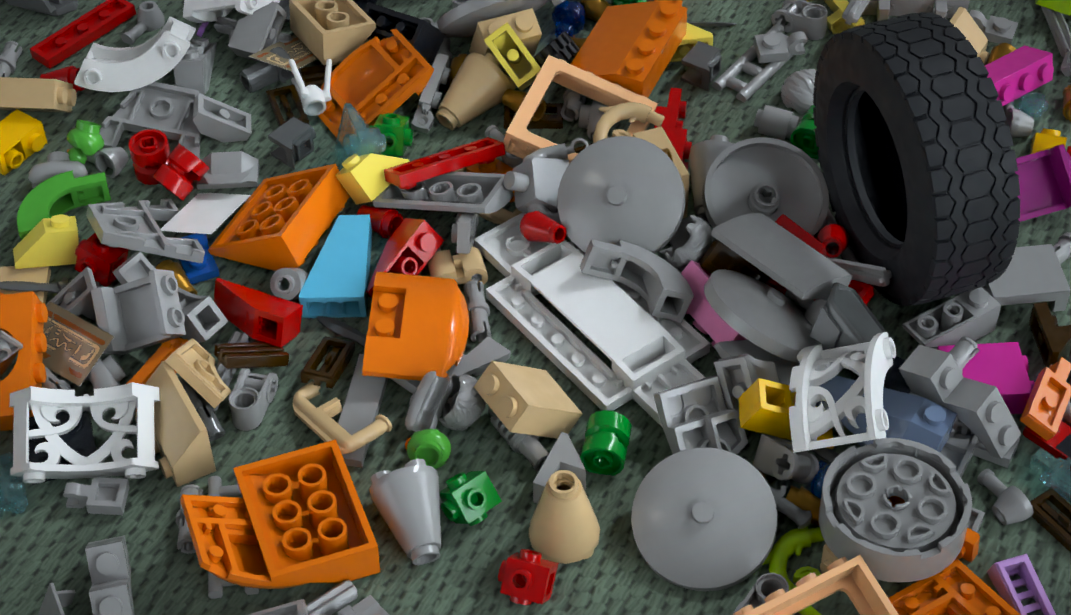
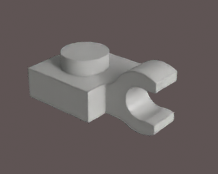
(996, 28)
(776, 48)
(101, 497)

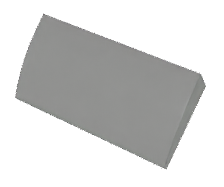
(450, 192)
(781, 255)

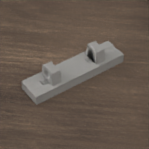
(887, 8)

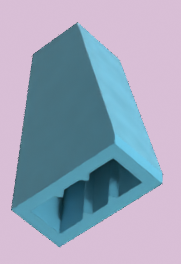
(340, 272)

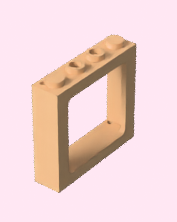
(522, 142)
(841, 575)

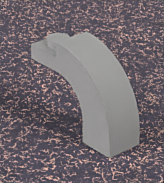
(645, 272)

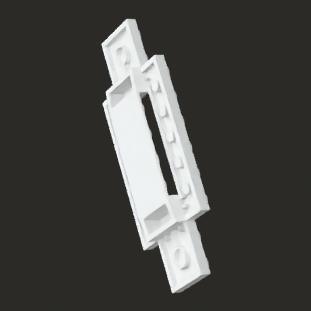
(644, 350)

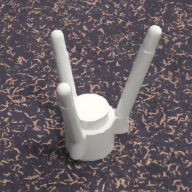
(311, 96)

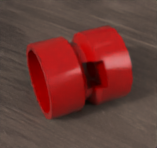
(148, 152)
(181, 172)

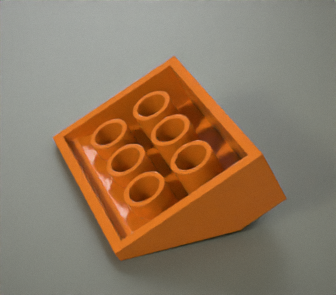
(633, 44)
(283, 219)
(308, 517)

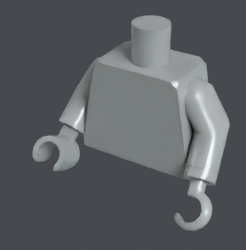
(539, 177)

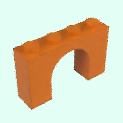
(23, 319)

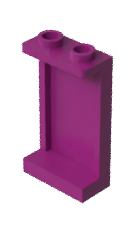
(1044, 182)

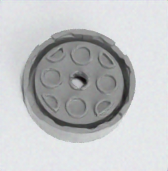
(901, 540)

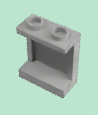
(1032, 278)
(140, 312)

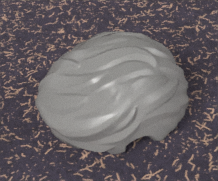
(799, 90)
(689, 242)
(463, 404)

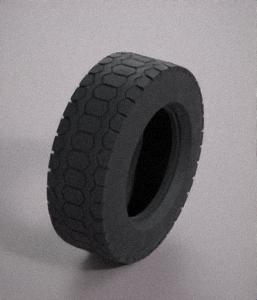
(917, 156)

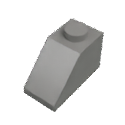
(257, 30)

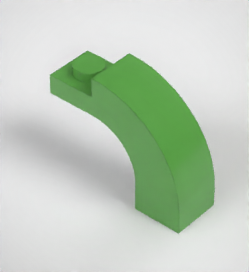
(59, 196)

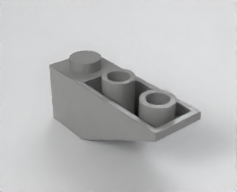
(196, 66)
(967, 315)

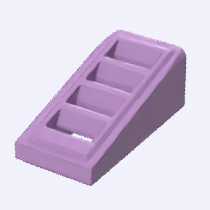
(1020, 565)

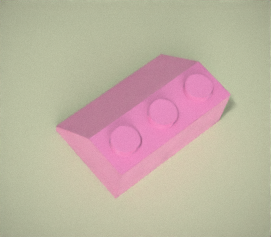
(705, 317)

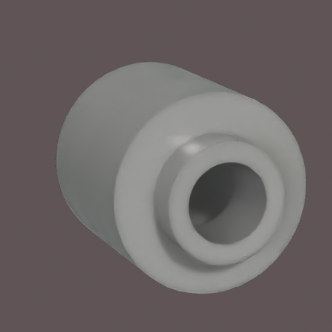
(776, 122)
(280, 283)

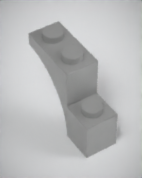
(200, 312)
(977, 404)
(110, 577)

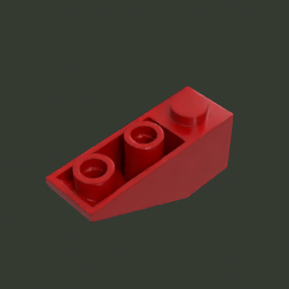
(407, 249)
(258, 313)

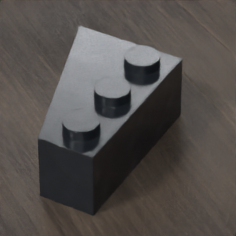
(418, 32)

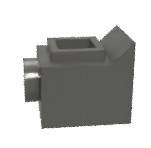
(703, 65)
(294, 141)

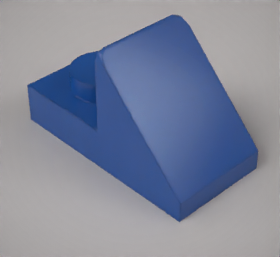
(200, 271)

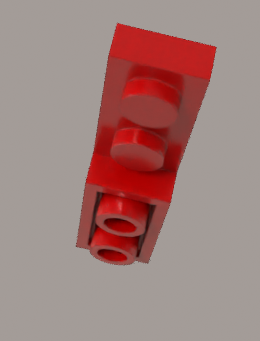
(673, 126)

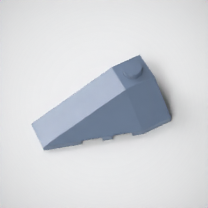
(908, 415)

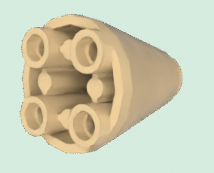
(473, 90)
(564, 521)

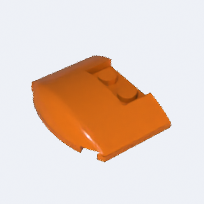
(376, 79)
(415, 326)
(227, 541)
(951, 593)

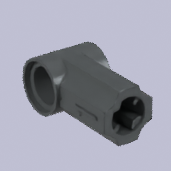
(264, 74)

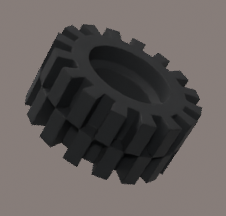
(561, 48)

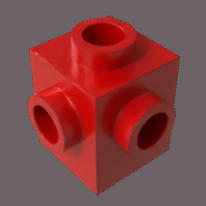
(100, 259)
(527, 577)

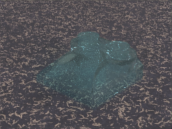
(357, 136)

